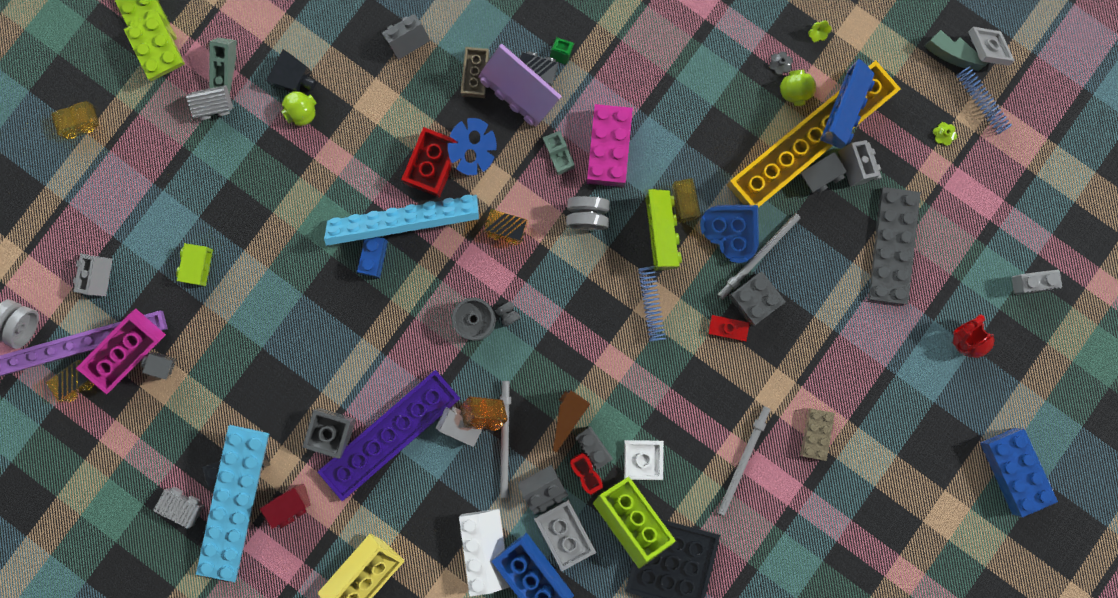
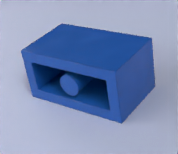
(372, 257)

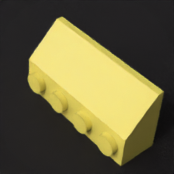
(363, 571)

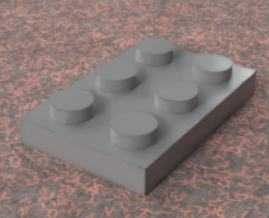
(565, 535)

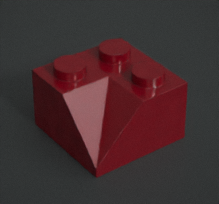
(285, 507)

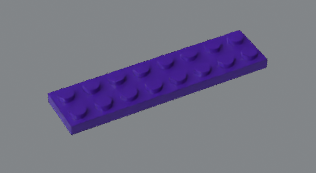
(389, 435)

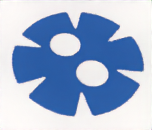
(457, 150)

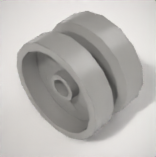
(587, 213)
(17, 323)

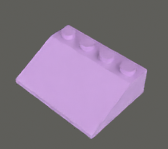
(518, 86)

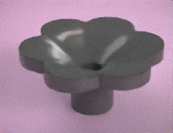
(779, 66)

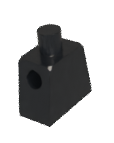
(290, 74)

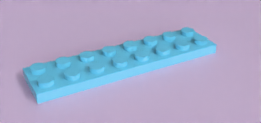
(402, 219)
(232, 503)

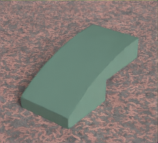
(559, 152)

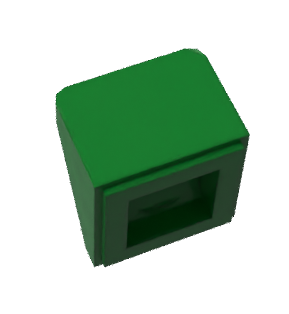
(561, 50)

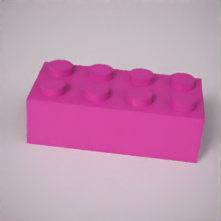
(609, 145)
(120, 351)

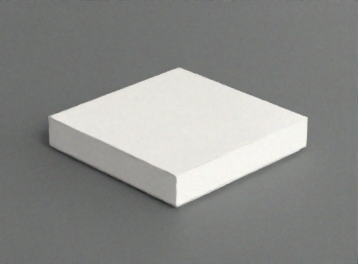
(643, 459)

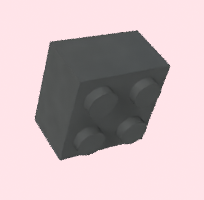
(756, 299)

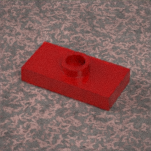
(728, 328)

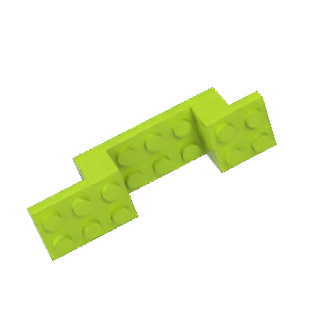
(150, 36)

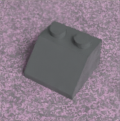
(328, 432)

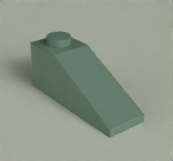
(222, 62)

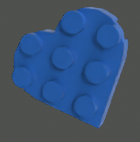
(733, 229)

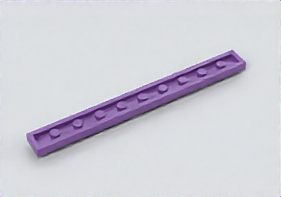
(65, 347)

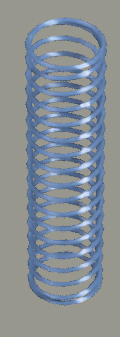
(997, 111)
(651, 304)

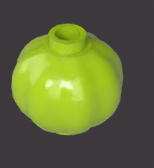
(798, 87)
(298, 108)

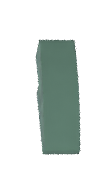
(956, 52)

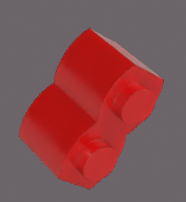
(583, 468)

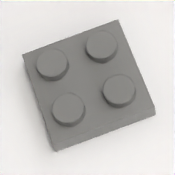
(991, 46)

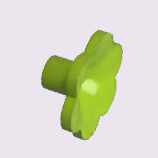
(819, 31)
(942, 136)

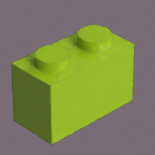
(194, 264)

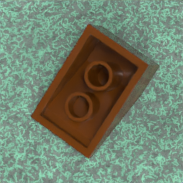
(569, 414)

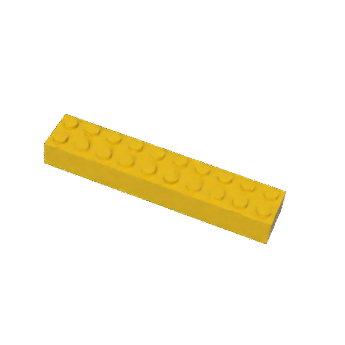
(801, 146)

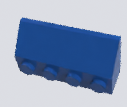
(848, 105)
(529, 571)

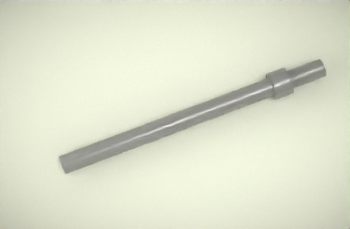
(734, 281)
(759, 425)
(505, 442)

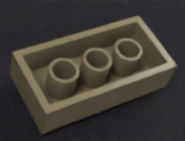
(474, 62)
(817, 434)

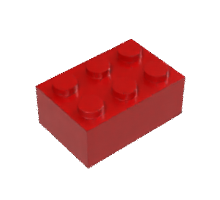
(429, 163)

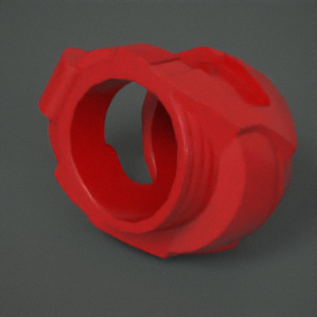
(972, 339)

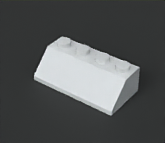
(481, 544)

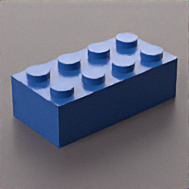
(1018, 472)

